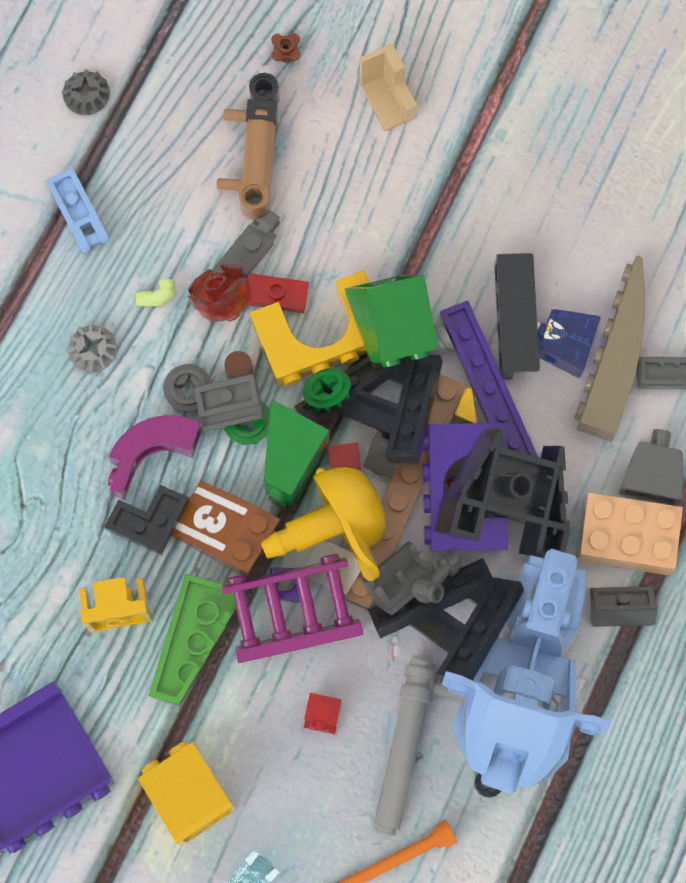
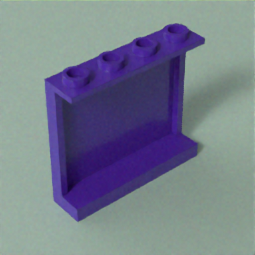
(44, 767)

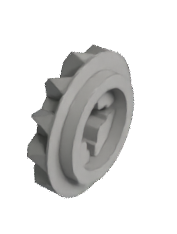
(88, 361)

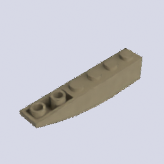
(616, 360)

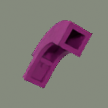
(145, 438)

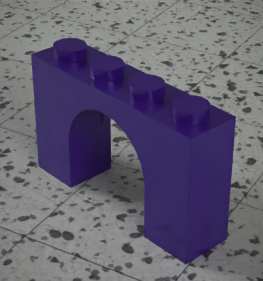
(445, 446)

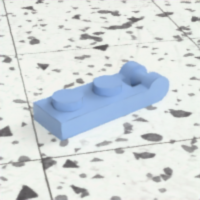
(77, 209)

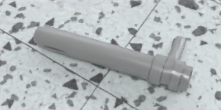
(415, 695)

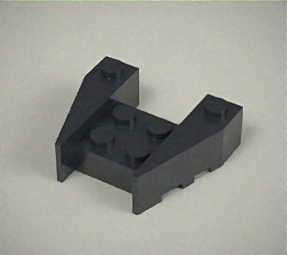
(511, 487)

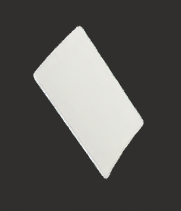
(347, 574)

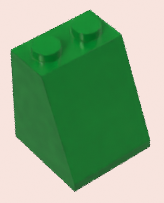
(394, 318)
(292, 454)

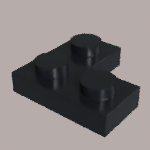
(149, 528)

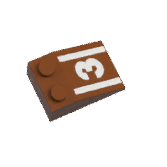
(226, 528)

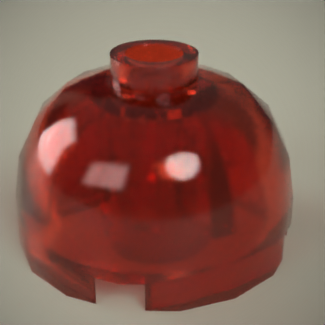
(220, 294)

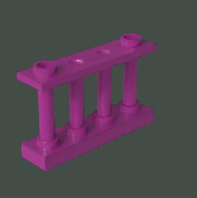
(313, 632)

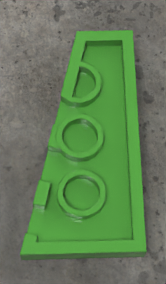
(192, 634)

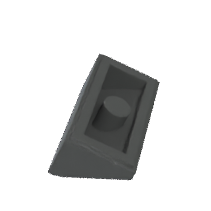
(623, 606)

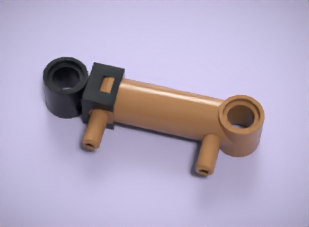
(259, 146)

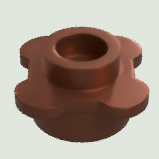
(282, 54)

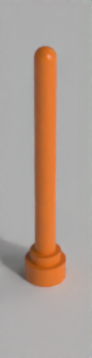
(439, 837)

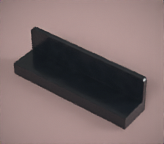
(516, 314)

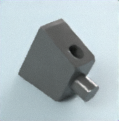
(655, 471)

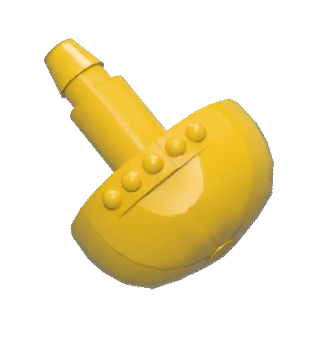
(349, 510)

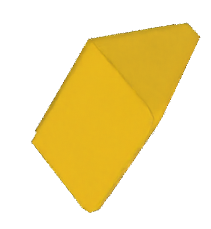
(465, 411)

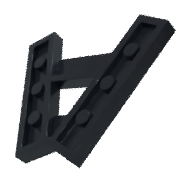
(402, 421)
(464, 643)

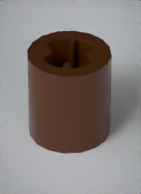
(238, 365)

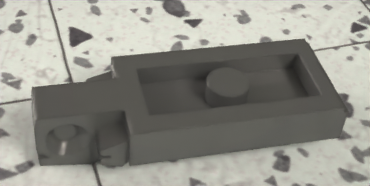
(251, 244)

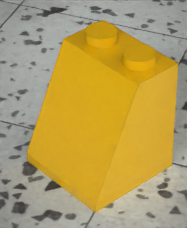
(185, 793)

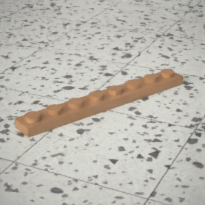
(406, 488)

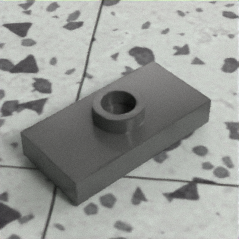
(661, 373)

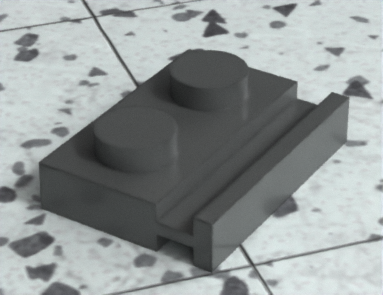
(229, 402)

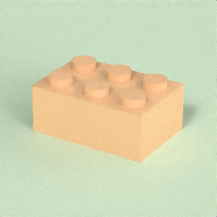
(629, 534)

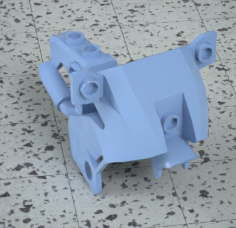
(514, 738)

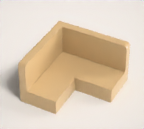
(385, 87)

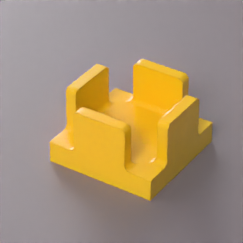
(114, 605)

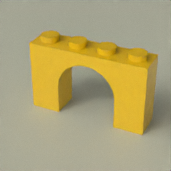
(291, 359)

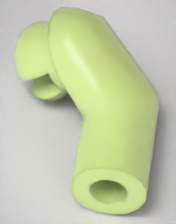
(159, 297)

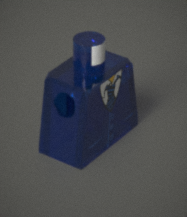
(567, 339)

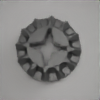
(95, 101)
(178, 378)

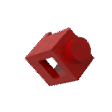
(322, 713)

